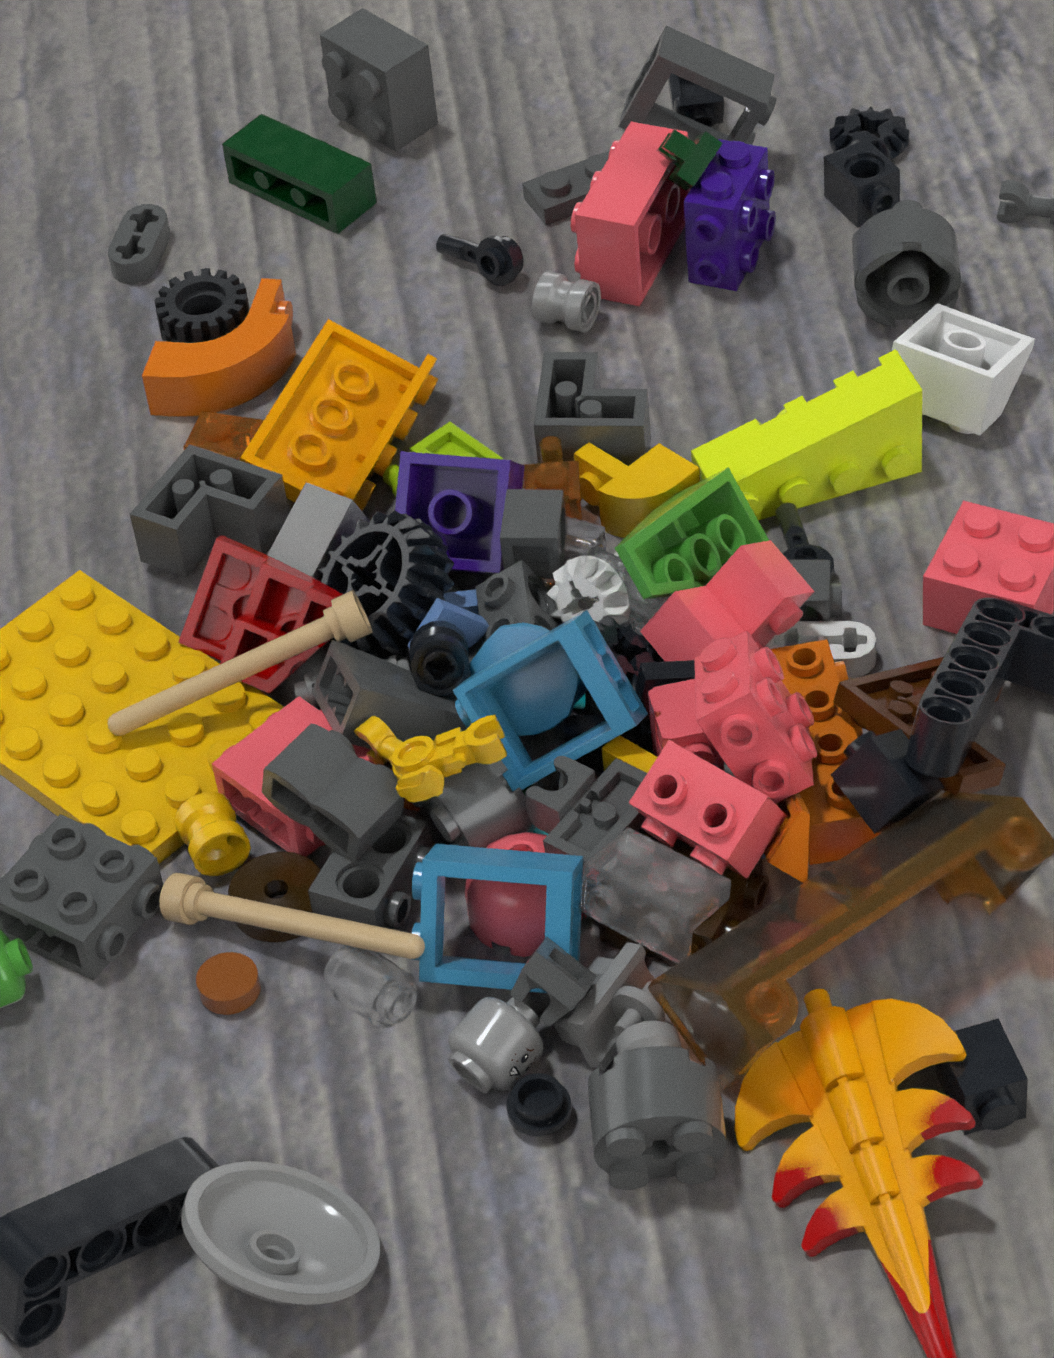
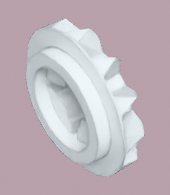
(589, 577)

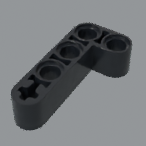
(89, 1230)

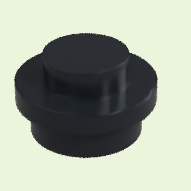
(538, 1105)

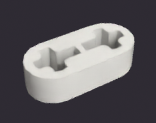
(839, 636)

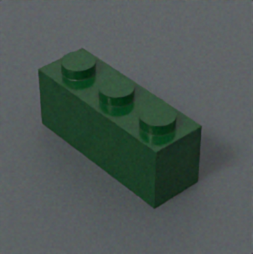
(299, 173)

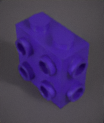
(729, 216)

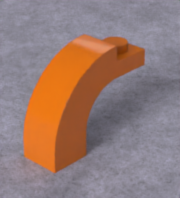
(226, 370)

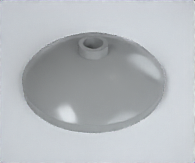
(280, 1233)

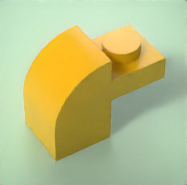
(631, 491)

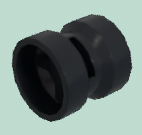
(439, 644)

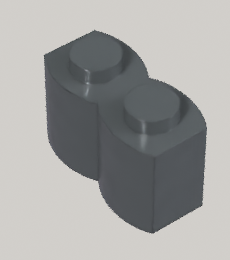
(333, 791)

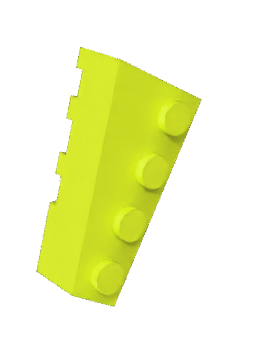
(826, 446)

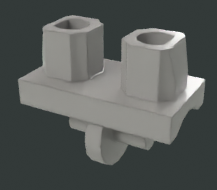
(613, 1004)

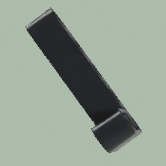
(992, 646)

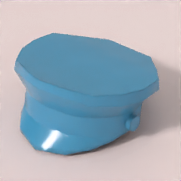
(538, 692)

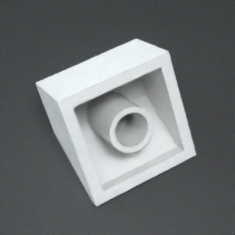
(963, 366)

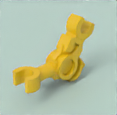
(424, 763)

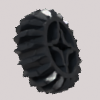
(397, 575)

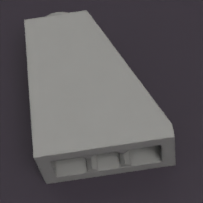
(315, 528)

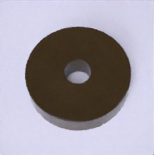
(273, 876)

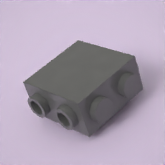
(79, 895)

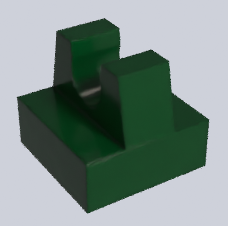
(688, 156)

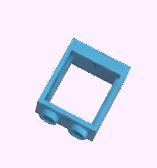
(599, 674)
(563, 907)

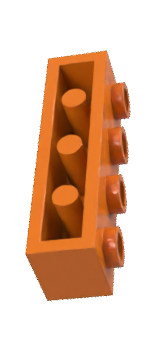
(834, 821)

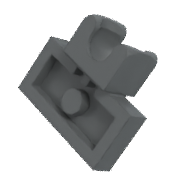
(585, 809)

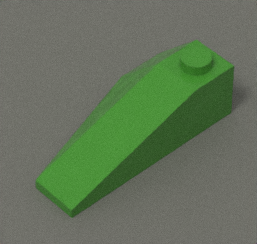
(689, 537)

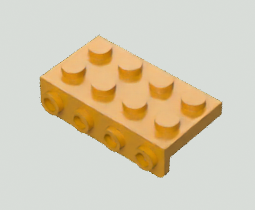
(341, 415)

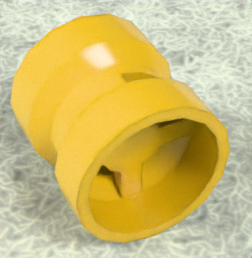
(211, 832)

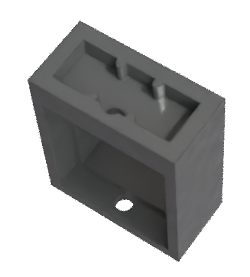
(707, 68)

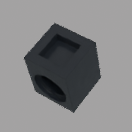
(861, 181)

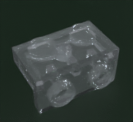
(651, 893)

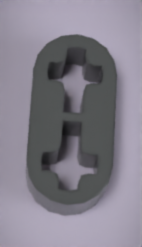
(139, 243)

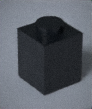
(881, 780)
(989, 1078)

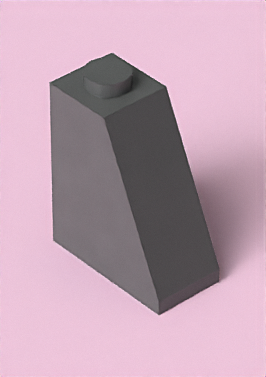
(361, 686)

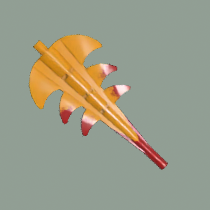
(863, 1132)

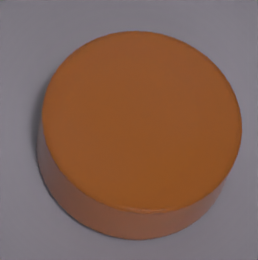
(228, 983)

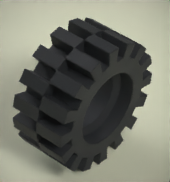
(181, 305)

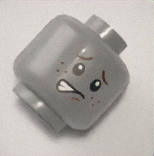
(495, 1044)

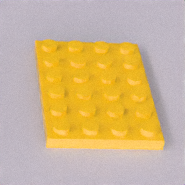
(74, 666)

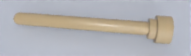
(340, 621)
(190, 900)

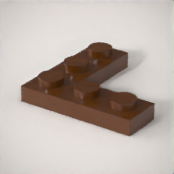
(890, 703)

